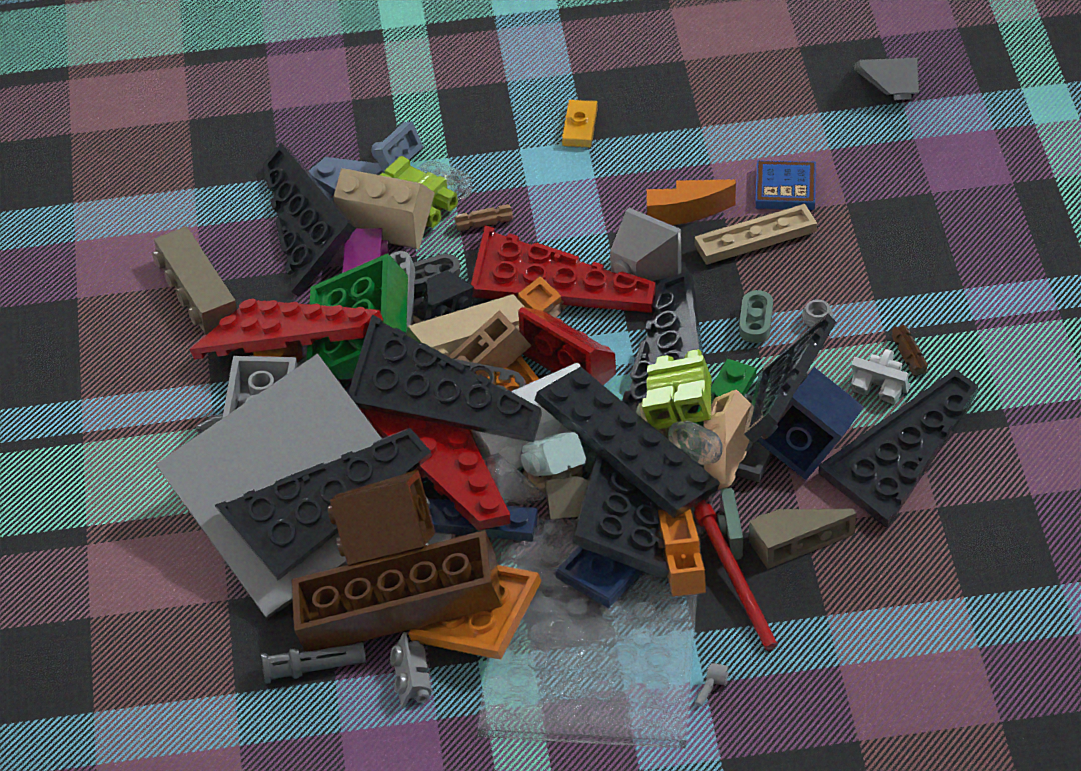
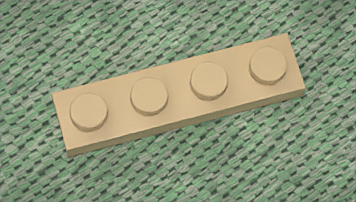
(755, 234)

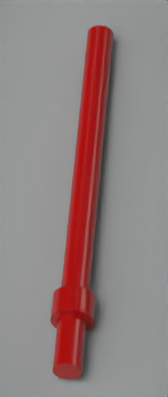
(707, 518)

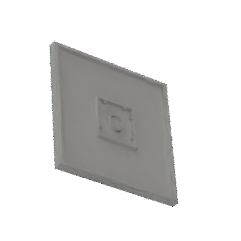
(273, 435)

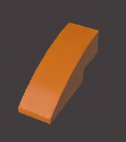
(691, 200)
(682, 553)

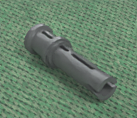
(296, 663)

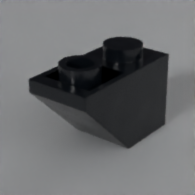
(445, 295)

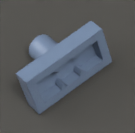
(401, 142)

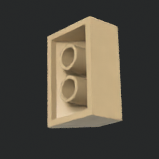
(385, 203)

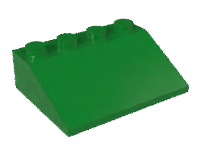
(373, 285)

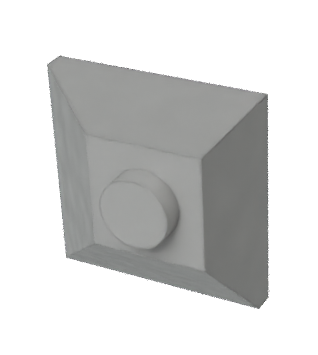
(891, 76)
(646, 247)

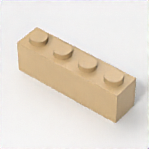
(451, 330)

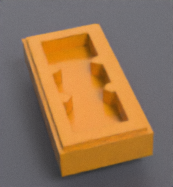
(579, 123)

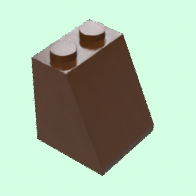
(382, 518)

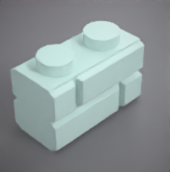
(552, 454)

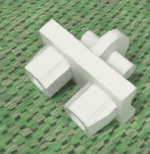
(882, 372)

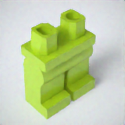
(443, 196)
(677, 388)

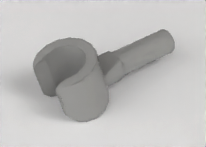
(715, 675)

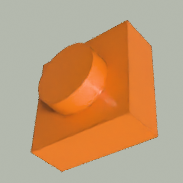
(539, 296)

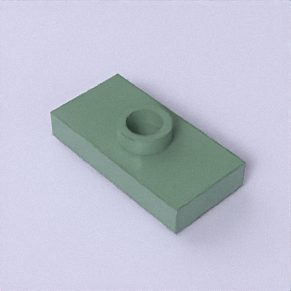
(730, 523)

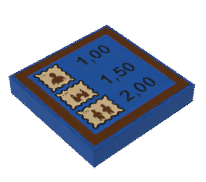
(785, 184)

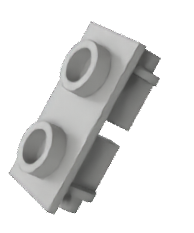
(408, 659)

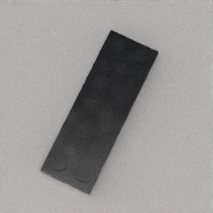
(627, 442)

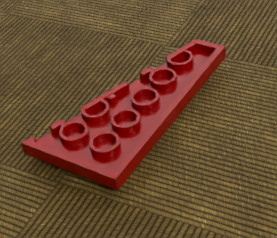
(510, 265)
(275, 324)
(453, 467)

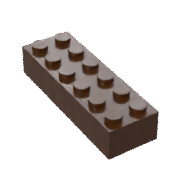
(396, 592)

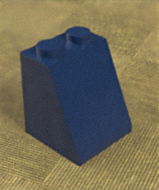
(812, 424)

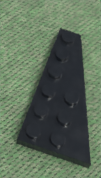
(308, 219)
(670, 332)
(782, 378)
(424, 384)
(292, 516)

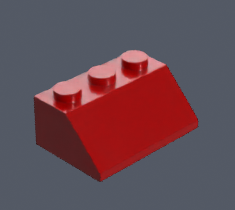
(559, 345)

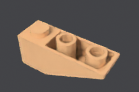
(729, 422)

